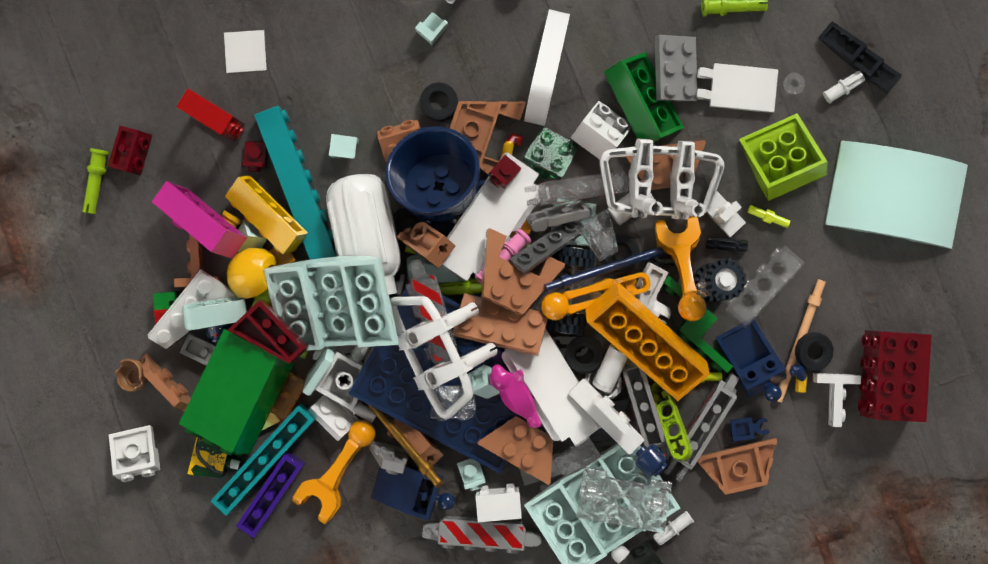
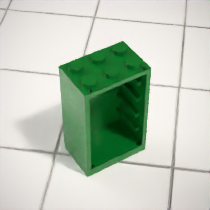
(235, 395)

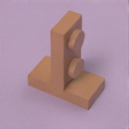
(195, 264)

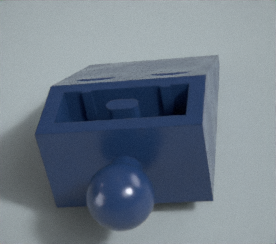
(753, 356)
(408, 490)

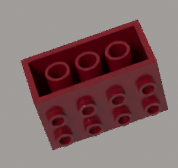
(895, 376)

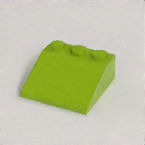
(783, 156)

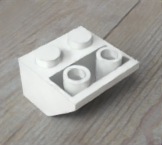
(601, 130)

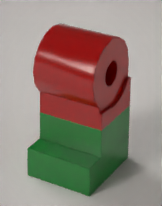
(162, 303)

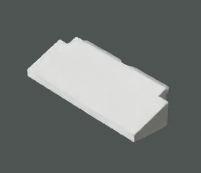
(494, 209)
(550, 381)

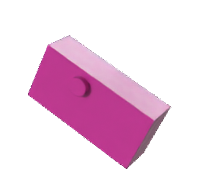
(199, 220)

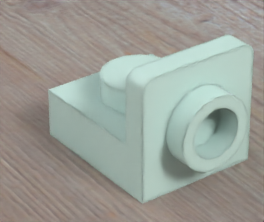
(471, 474)

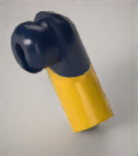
(801, 377)

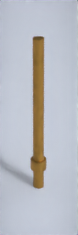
(425, 467)

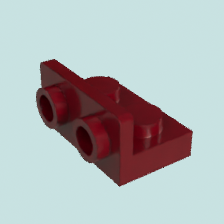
(130, 150)

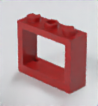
(211, 115)

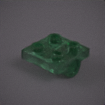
(550, 154)

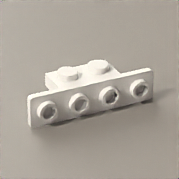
(606, 416)

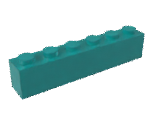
(263, 459)

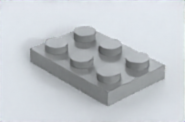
(676, 68)

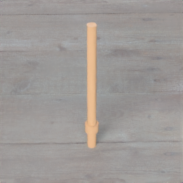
(814, 300)

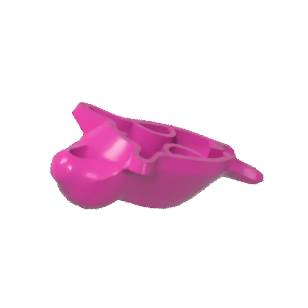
(515, 394)

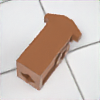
(427, 243)
(420, 442)

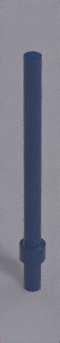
(566, 281)

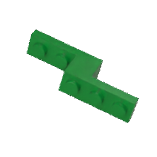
(693, 330)

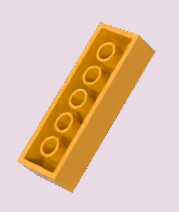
(647, 341)

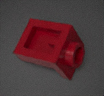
(255, 156)
(504, 172)

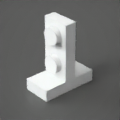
(726, 215)
(836, 394)

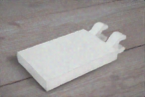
(739, 87)

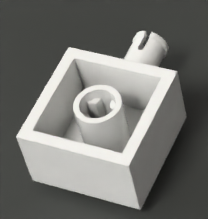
(342, 365)

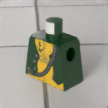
(210, 461)

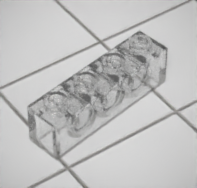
(792, 265)

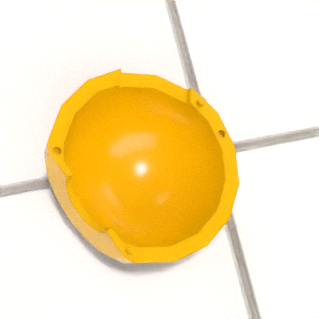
(247, 274)

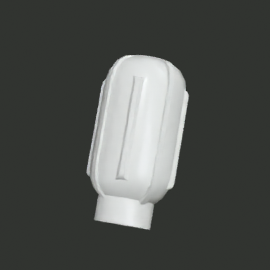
(364, 222)

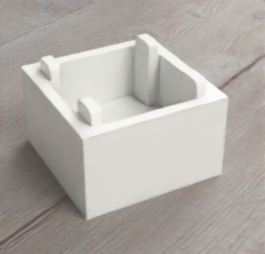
(498, 503)

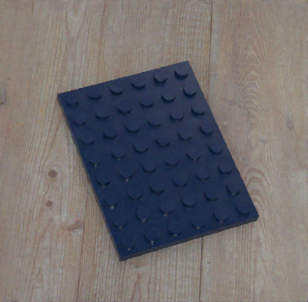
(389, 386)

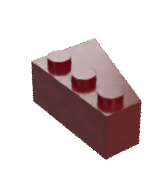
(267, 330)

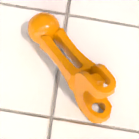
(556, 305)
(691, 305)
(326, 488)

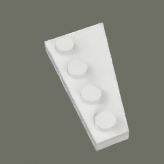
(200, 289)

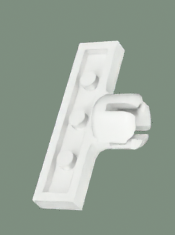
(648, 298)

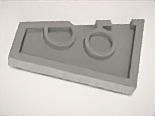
(389, 457)

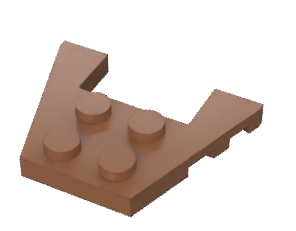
(477, 122)
(507, 284)

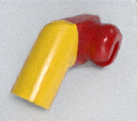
(510, 142)

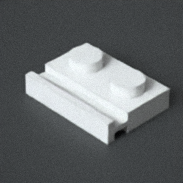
(332, 416)

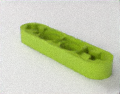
(669, 421)

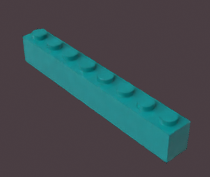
(296, 181)

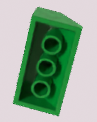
(635, 90)

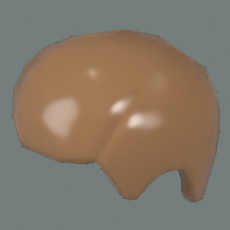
(130, 375)

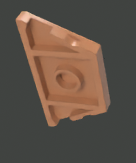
(663, 165)
(163, 382)
(523, 447)
(740, 466)

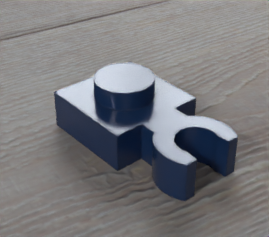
(744, 429)

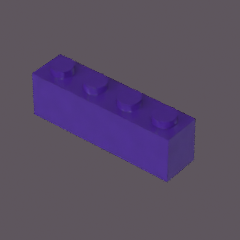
(270, 494)

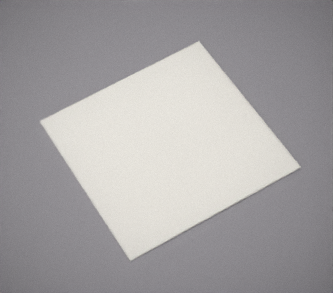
(245, 51)

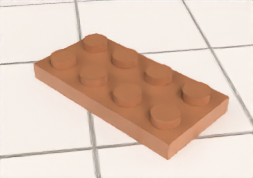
(503, 326)

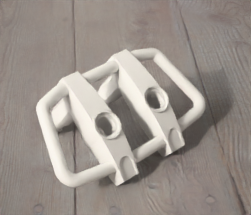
(680, 192)
(443, 371)

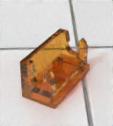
(288, 396)

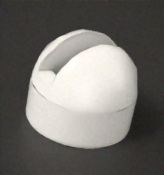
(619, 553)

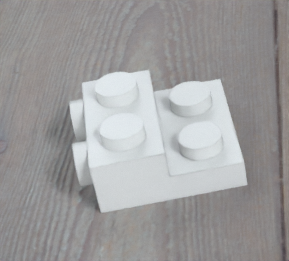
(134, 453)

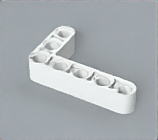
(546, 67)

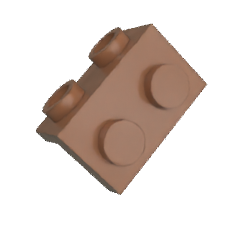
(390, 135)

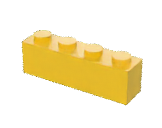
(266, 215)

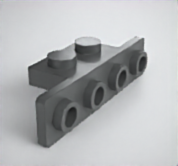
(545, 247)

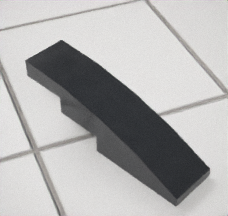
(859, 57)

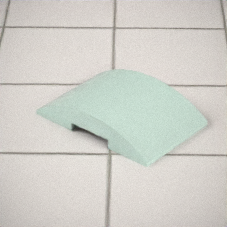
(896, 193)
(334, 301)
(581, 539)

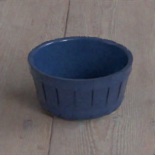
(429, 158)

